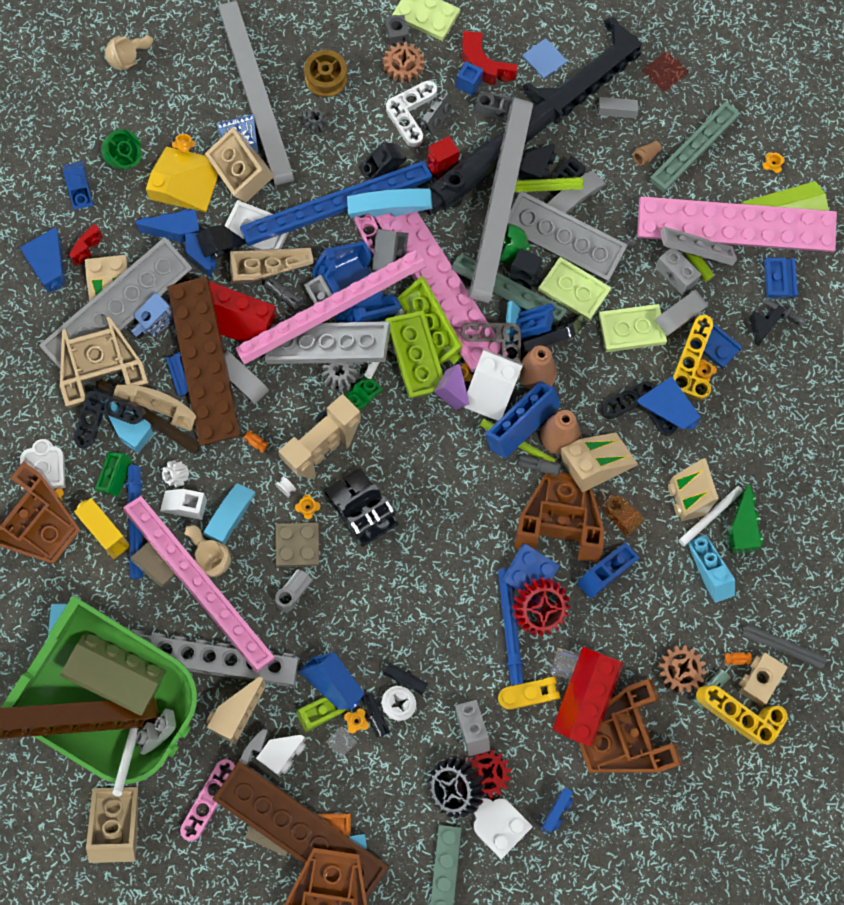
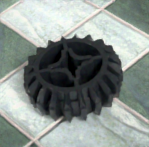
(464, 787)

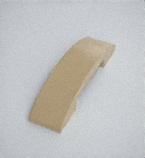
(159, 402)

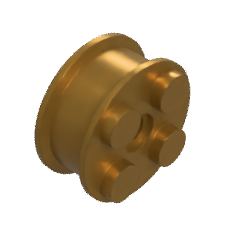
(325, 73)

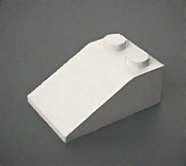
(493, 384)

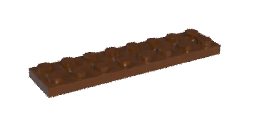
(204, 361)
(290, 822)

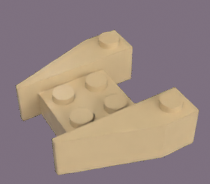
(95, 357)
(334, 429)

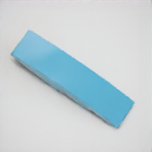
(389, 201)

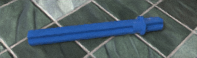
(135, 536)
(511, 631)

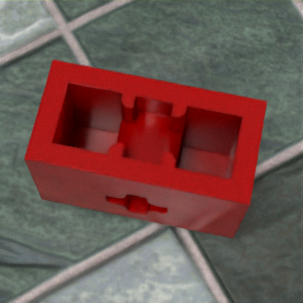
(442, 157)

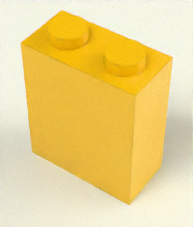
(101, 528)

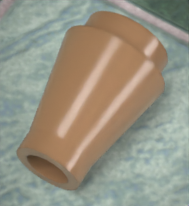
(646, 153)

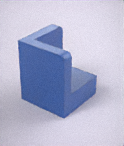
(469, 78)

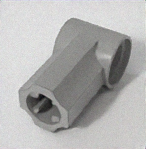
(294, 589)

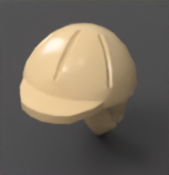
(122, 51)
(210, 555)

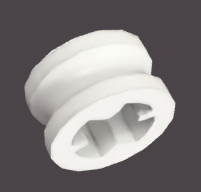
(285, 486)

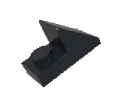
(762, 325)

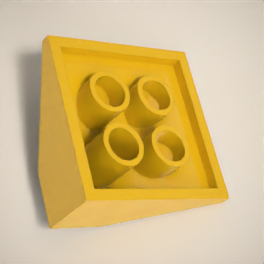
(182, 180)

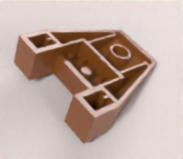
(565, 513)
(39, 521)
(625, 739)
(329, 880)

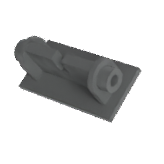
(441, 108)

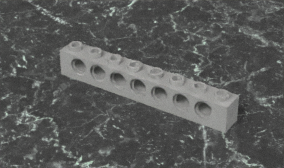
(284, 677)

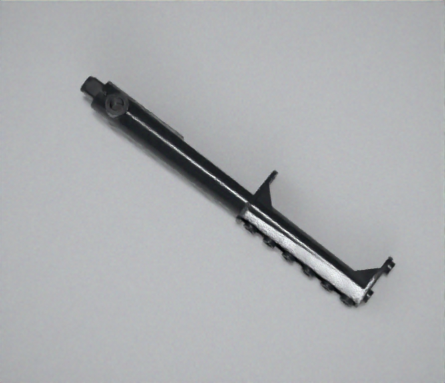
(550, 107)

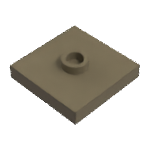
(153, 565)

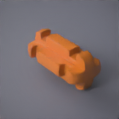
(256, 441)
(738, 658)

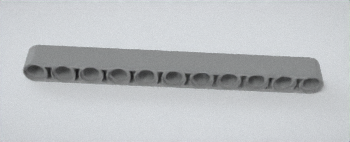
(256, 93)
(500, 200)

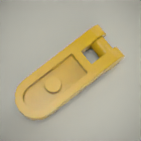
(528, 694)

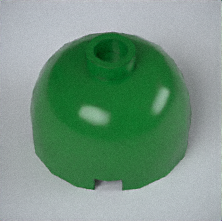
(121, 149)
(514, 240)

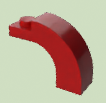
(492, 70)

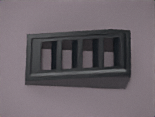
(572, 167)

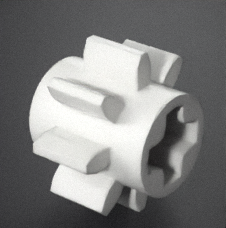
(175, 473)

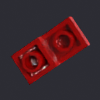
(81, 248)

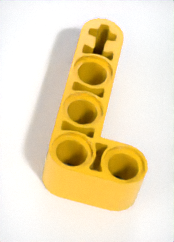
(695, 356)
(737, 711)

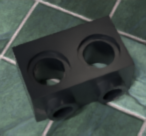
(526, 269)

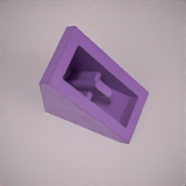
(452, 388)

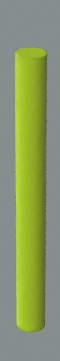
(524, 446)

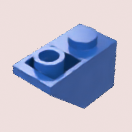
(78, 185)
(196, 256)

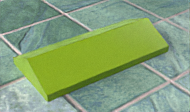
(801, 197)
(419, 298)
(415, 353)

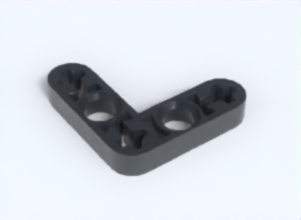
(566, 330)
(636, 393)
(98, 410)

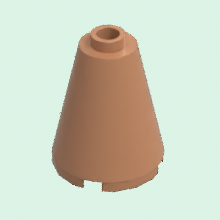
(537, 367)
(559, 431)

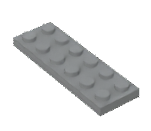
(567, 236)
(335, 344)

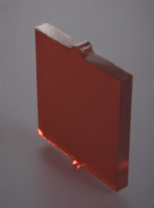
(665, 71)

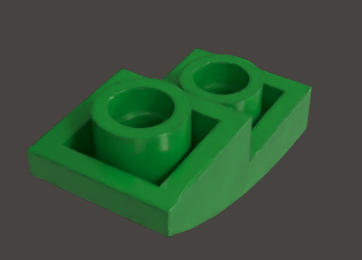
(364, 393)

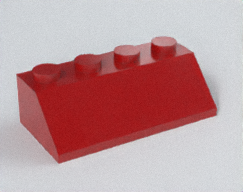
(241, 315)
(588, 696)

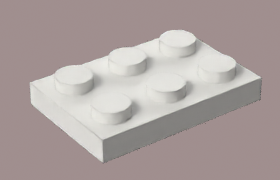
(245, 213)

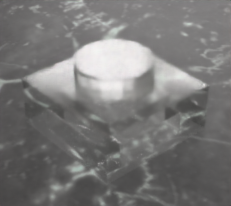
(341, 742)

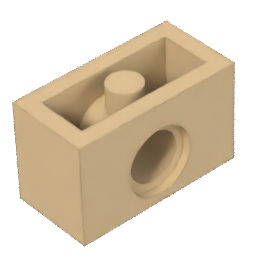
(772, 671)

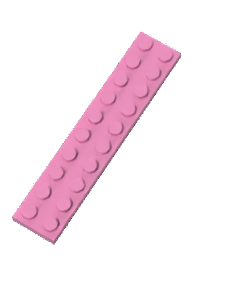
(740, 223)
(444, 284)

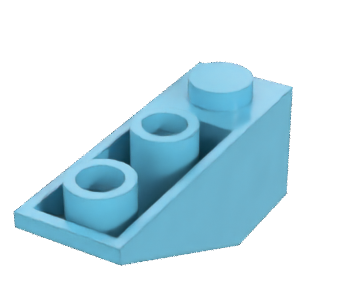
(132, 435)
(712, 569)

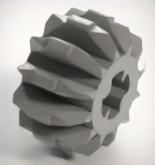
(343, 380)

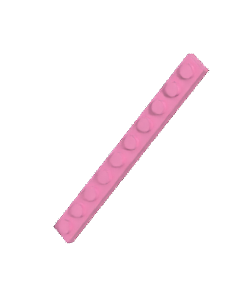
(330, 306)
(199, 584)

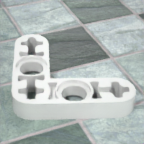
(404, 108)

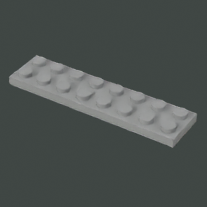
(124, 296)

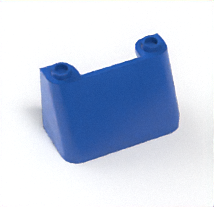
(347, 265)

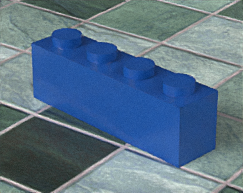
(522, 419)

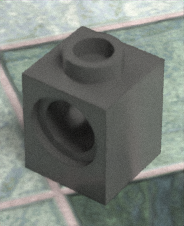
(395, 36)

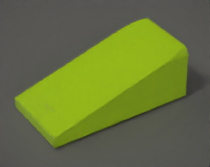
(317, 714)

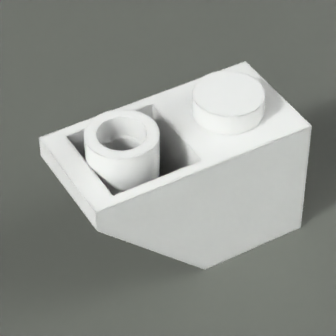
(184, 503)
(280, 751)

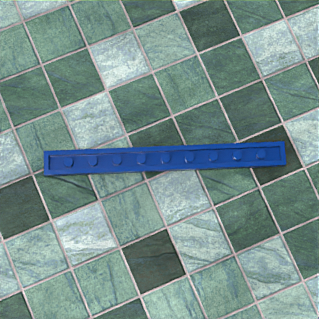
(331, 204)

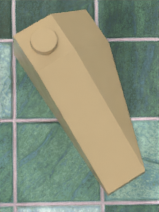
(261, 264)

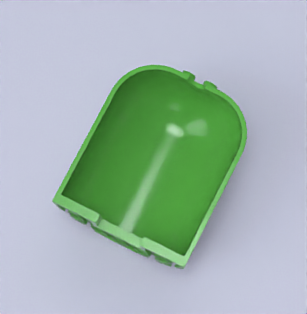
(103, 750)

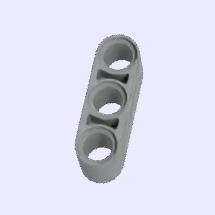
(681, 312)
(244, 380)

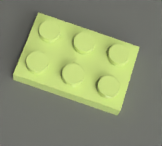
(428, 16)
(574, 289)
(631, 328)

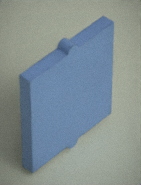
(544, 58)

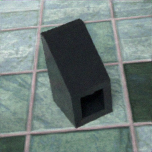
(383, 160)
(536, 163)
(218, 240)

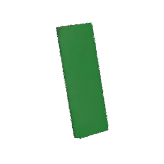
(113, 474)

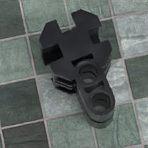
(362, 507)

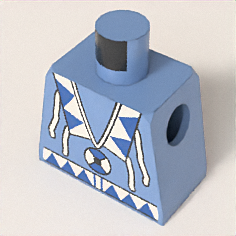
(244, 125)
(153, 317)

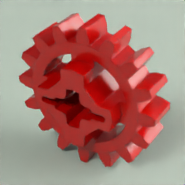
(496, 781)

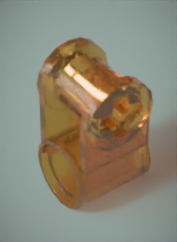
(624, 516)

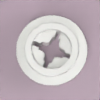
(400, 694)

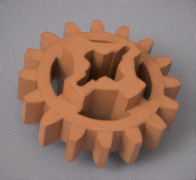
(412, 66)
(689, 674)

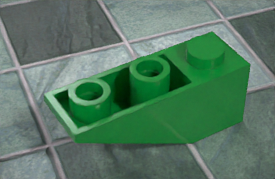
(744, 528)

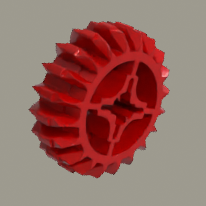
(539, 590)

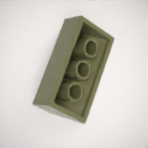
(113, 673)

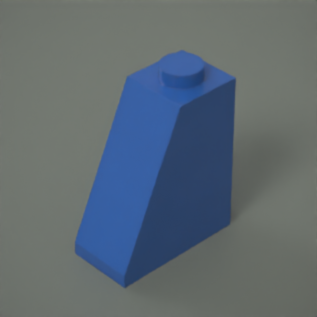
(46, 259)
(671, 405)
(332, 680)

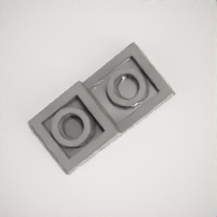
(154, 734)

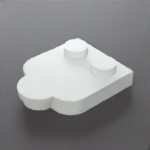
(49, 460)
(500, 825)

